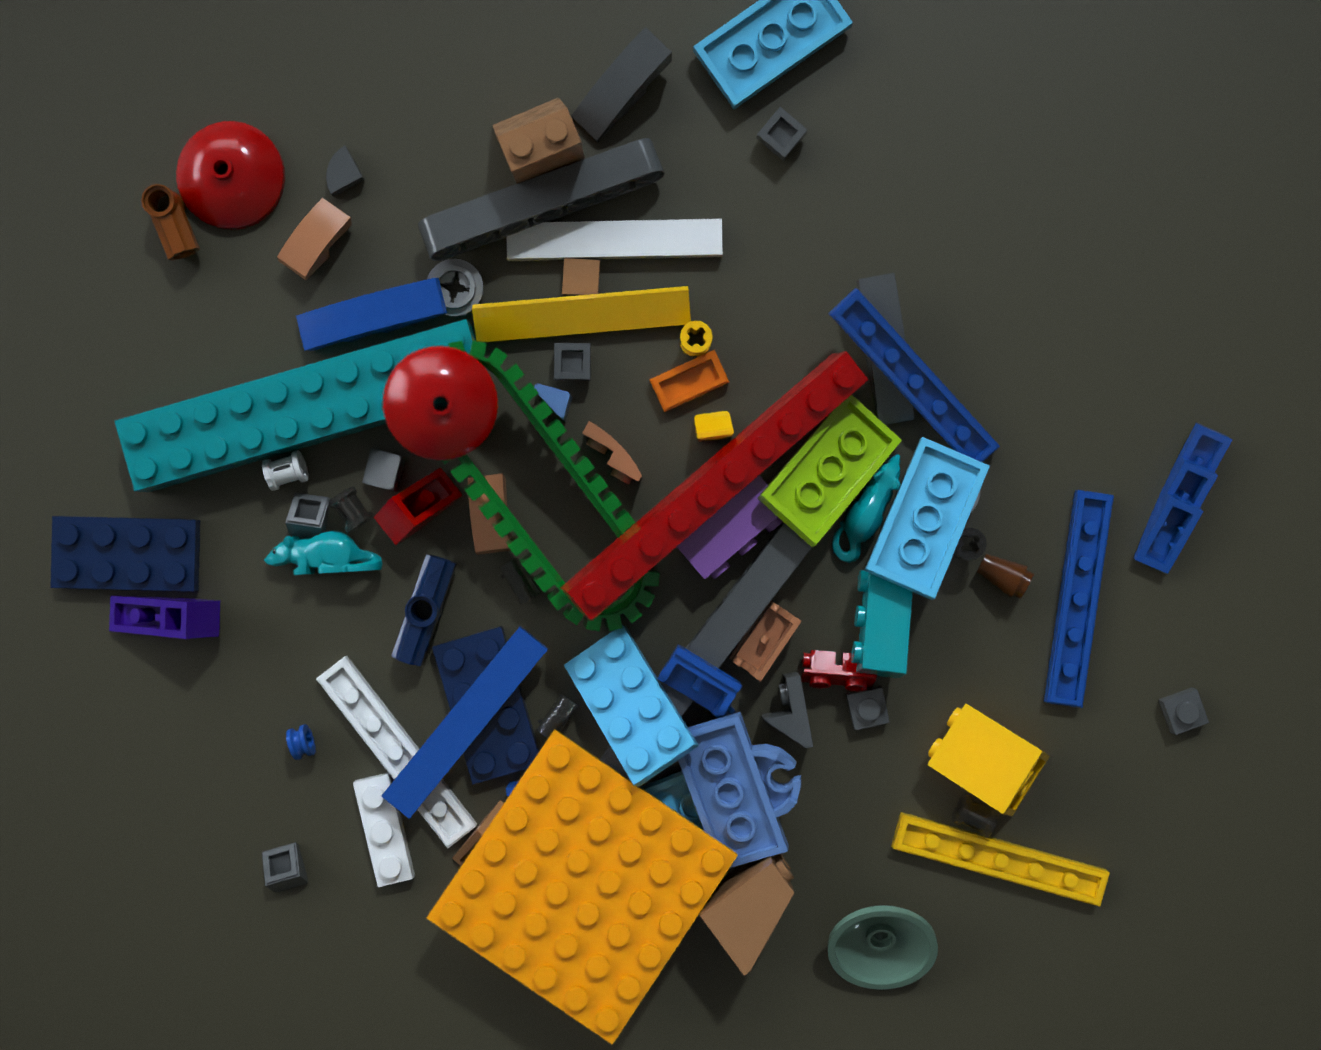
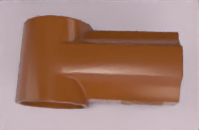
(171, 223)

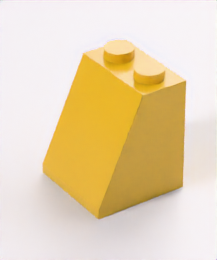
(987, 759)

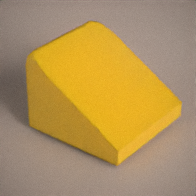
(713, 426)

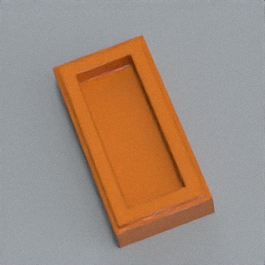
(689, 381)

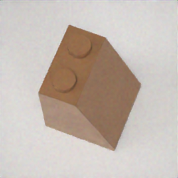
(539, 140)
(749, 907)

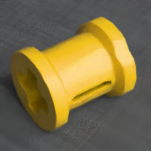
(696, 327)

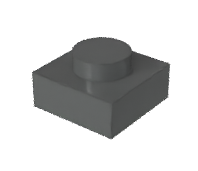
(781, 133)
(572, 361)
(867, 708)
(1183, 711)

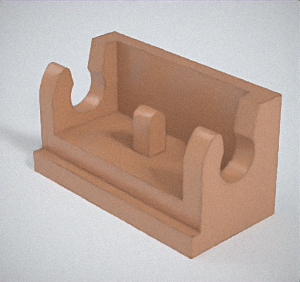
(764, 640)

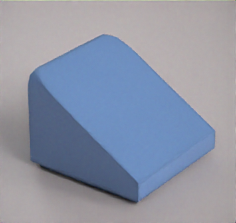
(556, 399)

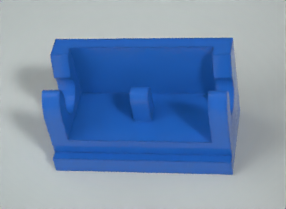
(699, 680)

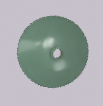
(882, 947)

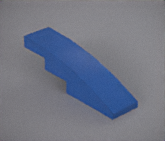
(371, 314)
(1181, 498)

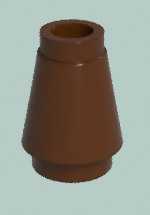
(1006, 575)

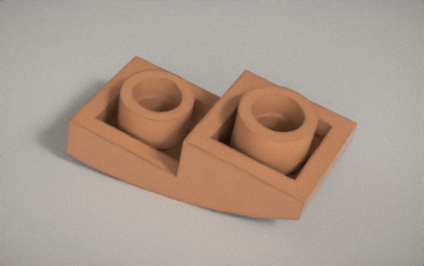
(312, 238)
(621, 462)
(484, 535)

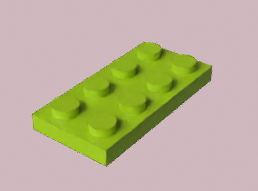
(829, 470)

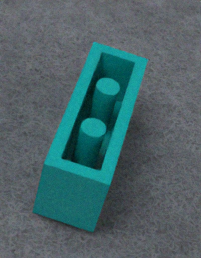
(883, 627)

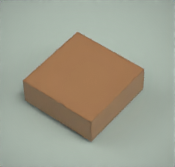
(580, 277)

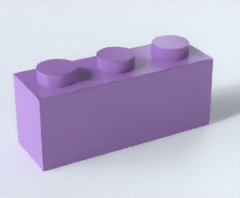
(729, 531)

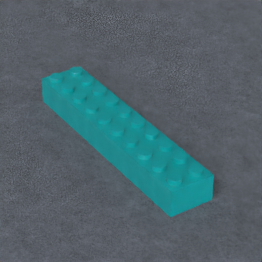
(270, 413)

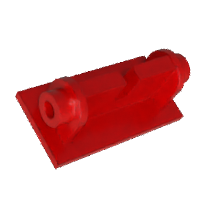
(824, 671)

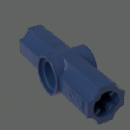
(417, 632)

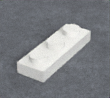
(383, 831)

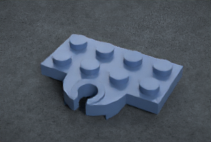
(736, 788)

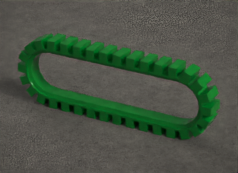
(577, 470)

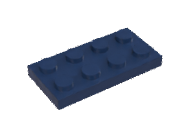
(125, 553)
(508, 739)

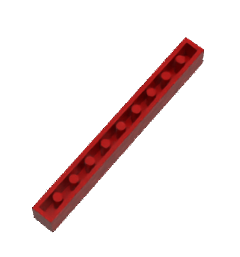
(713, 484)

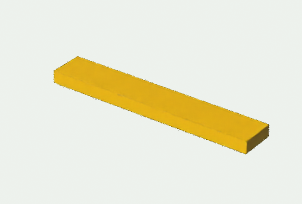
(581, 314)
(1000, 859)

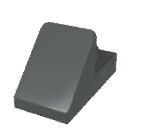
(794, 720)

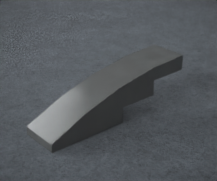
(888, 401)

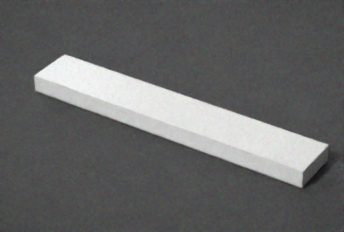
(617, 240)
(392, 746)

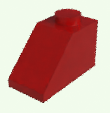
(417, 506)

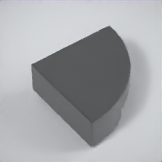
(342, 172)

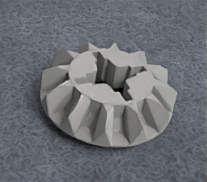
(468, 278)

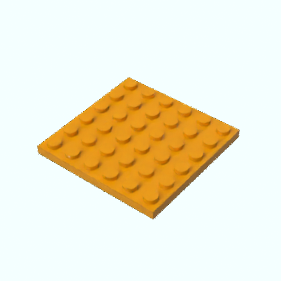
(582, 886)

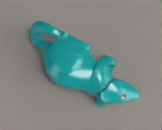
(866, 514)
(328, 551)

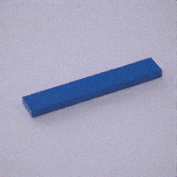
(912, 377)
(1078, 598)
(464, 722)

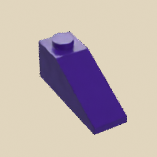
(165, 616)

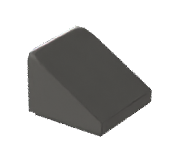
(384, 470)
(307, 515)
(284, 868)

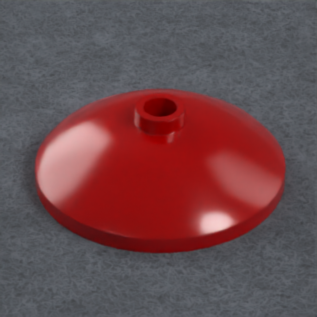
(248, 187)
(437, 373)

